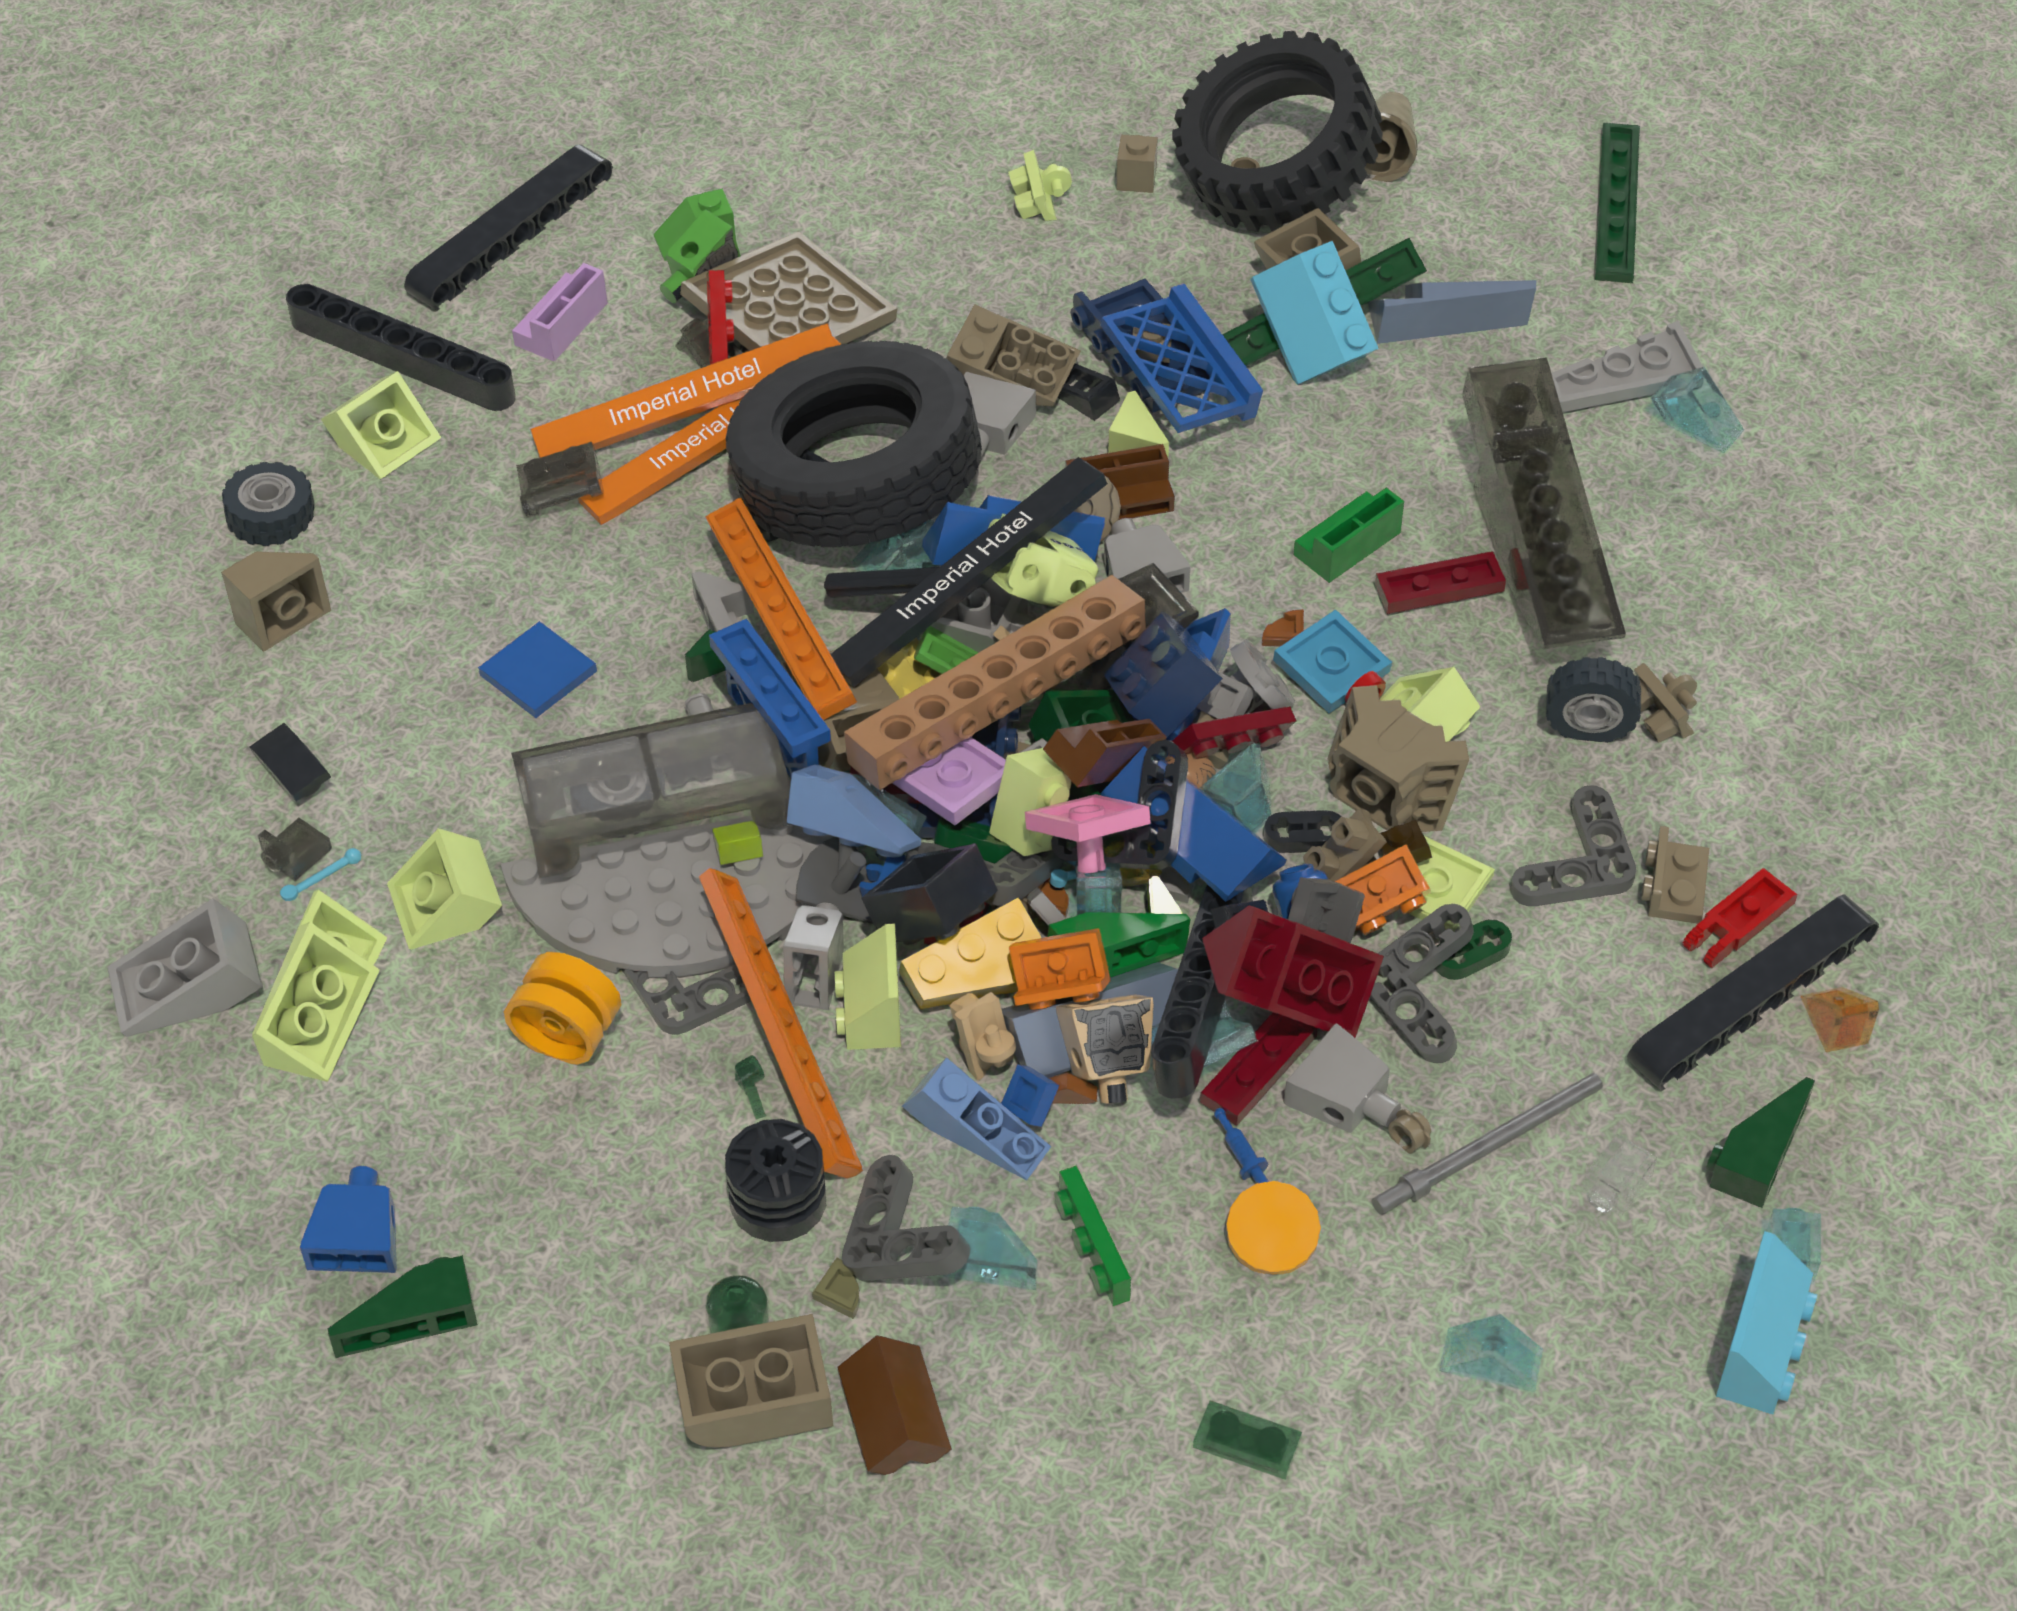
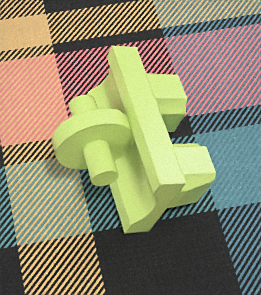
(1038, 187)

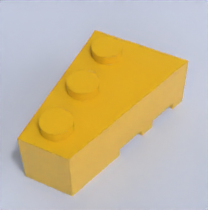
(971, 960)

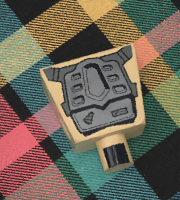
(1108, 1041)

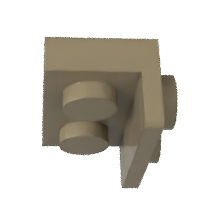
(1677, 880)

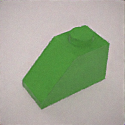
(686, 214)

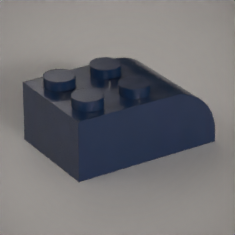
(1162, 674)

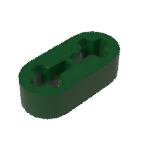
(970, 833)
(1475, 953)

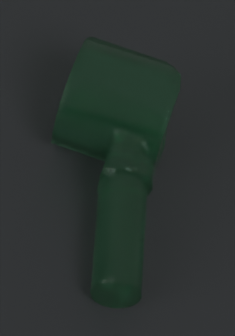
(750, 1072)

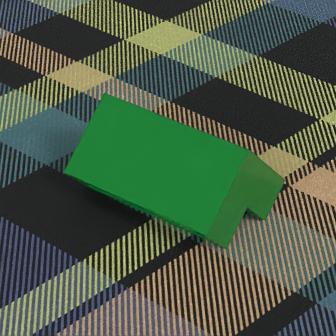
(1351, 534)

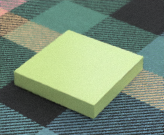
(1451, 880)

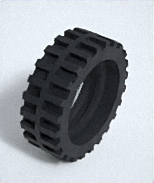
(1249, 82)

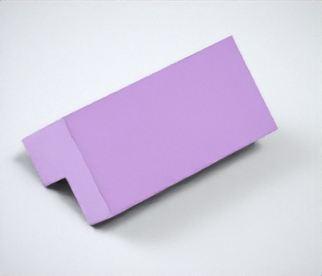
(562, 313)

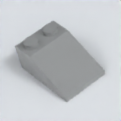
(185, 971)

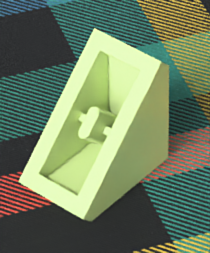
(1135, 427)

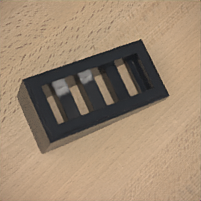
(1097, 400)

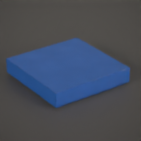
(537, 669)

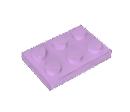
(956, 780)

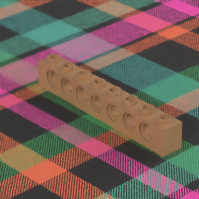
(994, 682)

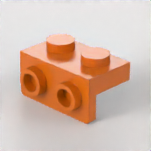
(1388, 885)
(1059, 968)

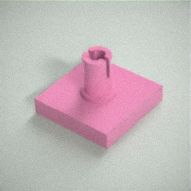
(1086, 822)

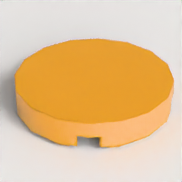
(1273, 1228)

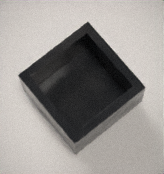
(931, 894)

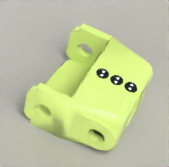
(1048, 570)

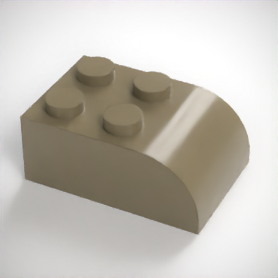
(752, 1383)

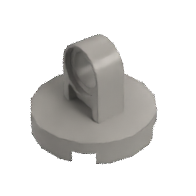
(1258, 676)

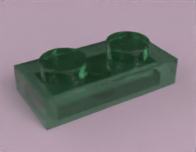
(1247, 1439)

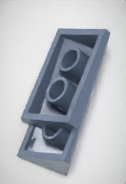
(1452, 308)
(1039, 1033)

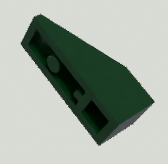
(1758, 1146)
(417, 1305)

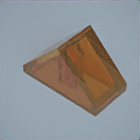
(1841, 1017)

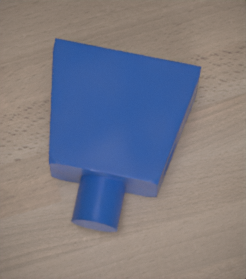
(352, 1227)

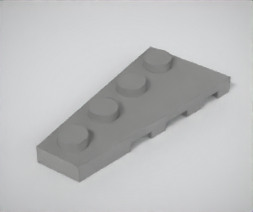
(1626, 371)

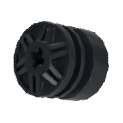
(775, 1180)

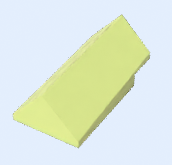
(318, 990)

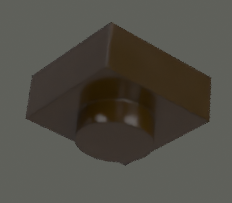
(1409, 835)

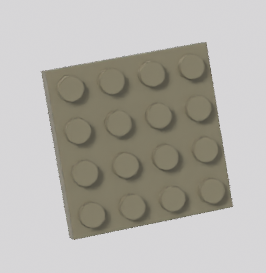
(792, 290)

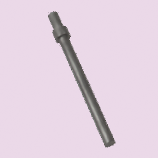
(1419, 1182)

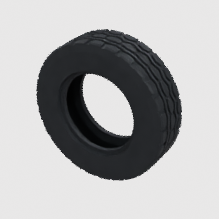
(862, 496)

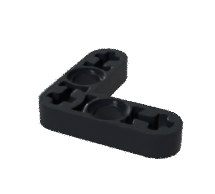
(1137, 839)

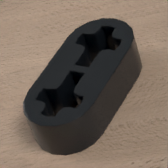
(1302, 827)

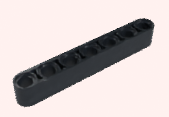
(506, 226)
(401, 347)
(1751, 990)
(1191, 1008)

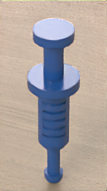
(1251, 1164)

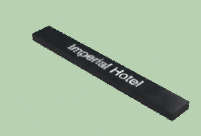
(967, 570)

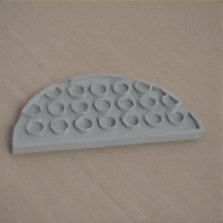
(643, 899)

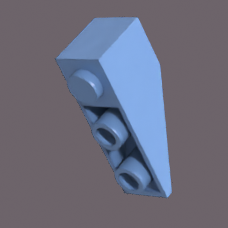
(840, 806)
(972, 1118)

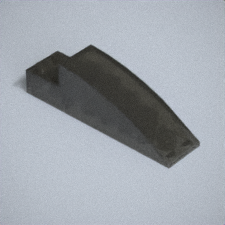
(1538, 505)

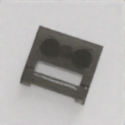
(559, 478)

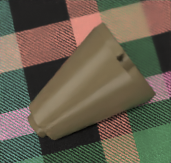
(1399, 138)

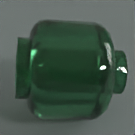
(736, 1303)

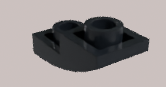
(290, 762)

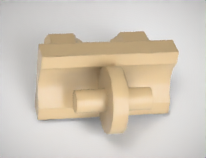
(982, 1033)

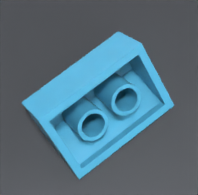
(1314, 313)
(1768, 1329)

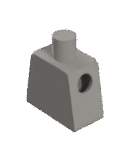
(1000, 410)
(1137, 547)
(813, 934)
(1341, 1083)

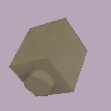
(1137, 163)

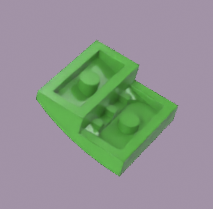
(941, 651)

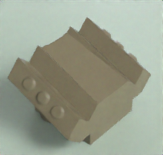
(1394, 763)

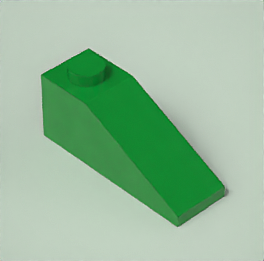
(1131, 938)

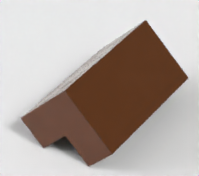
(1139, 478)
(1101, 749)
(893, 1405)

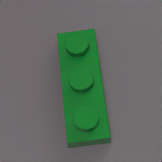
(1092, 1237)

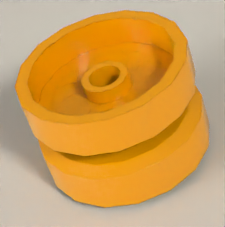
(562, 1007)

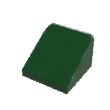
(702, 660)

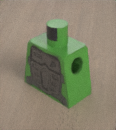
(700, 248)

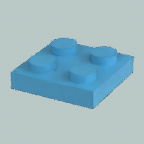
(1330, 659)

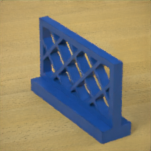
(1207, 351)
(760, 679)

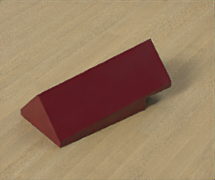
(1292, 969)

